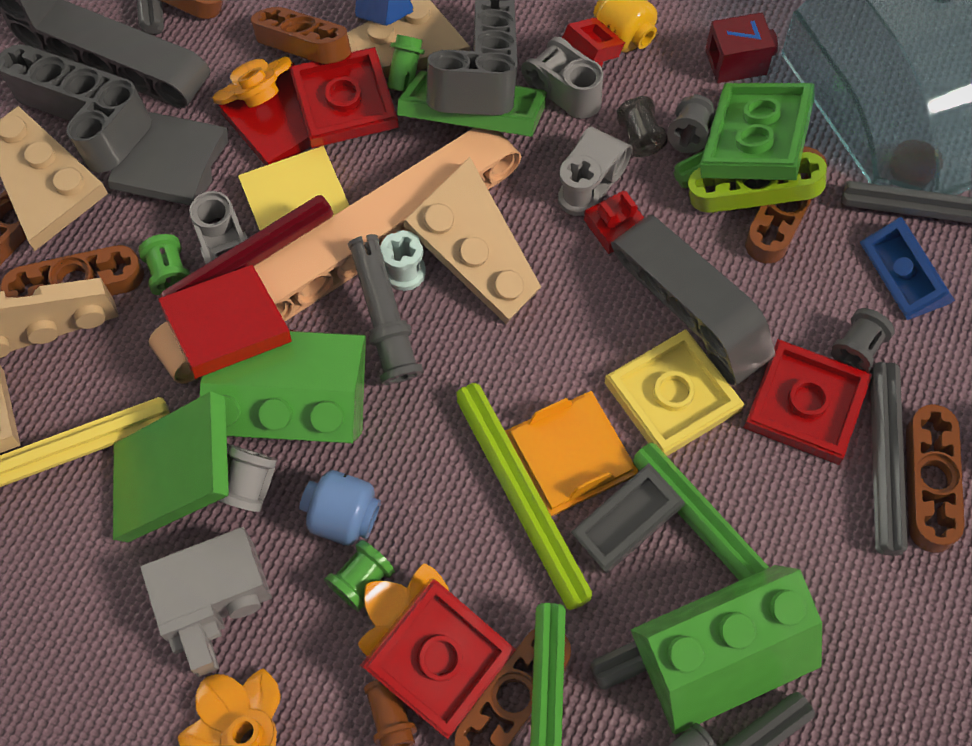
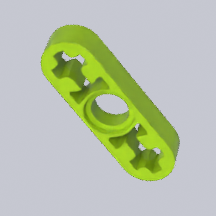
(744, 197)

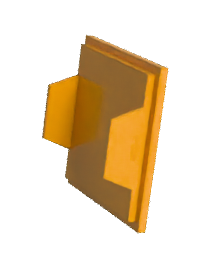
(571, 452)

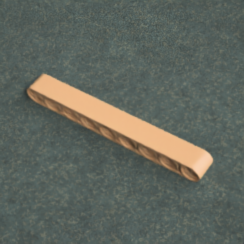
(322, 258)

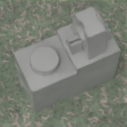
(201, 587)

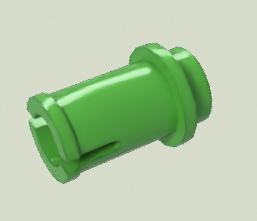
(404, 62)

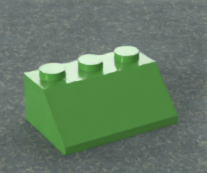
(296, 390)
(731, 645)

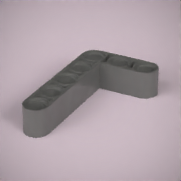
(110, 46)

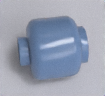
(340, 507)

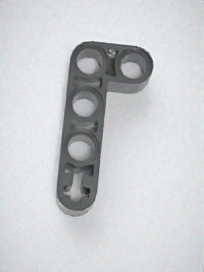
(481, 78)
(101, 107)
(700, 296)

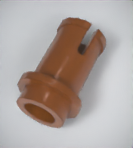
(389, 717)

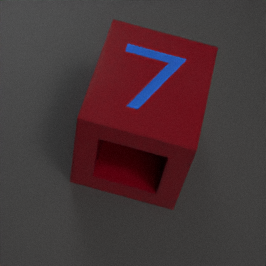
(740, 47)

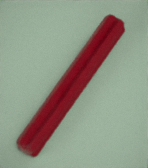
(261, 244)

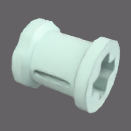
(403, 260)

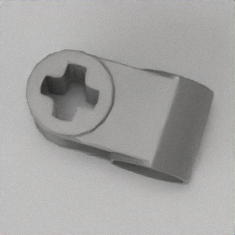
(567, 77)
(591, 170)
(219, 236)
(248, 478)

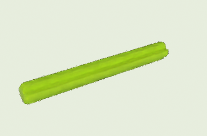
(524, 497)

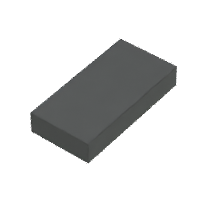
(628, 518)

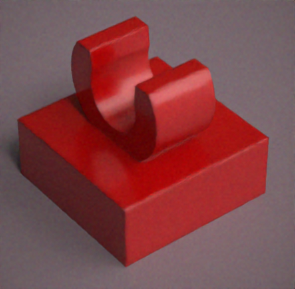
(593, 40)
(612, 218)

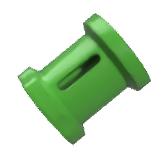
(162, 265)
(360, 569)

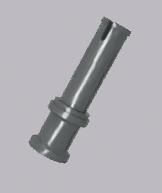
(389, 331)

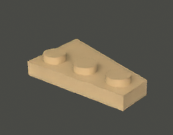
(424, 24)
(43, 179)
(474, 242)
(53, 312)

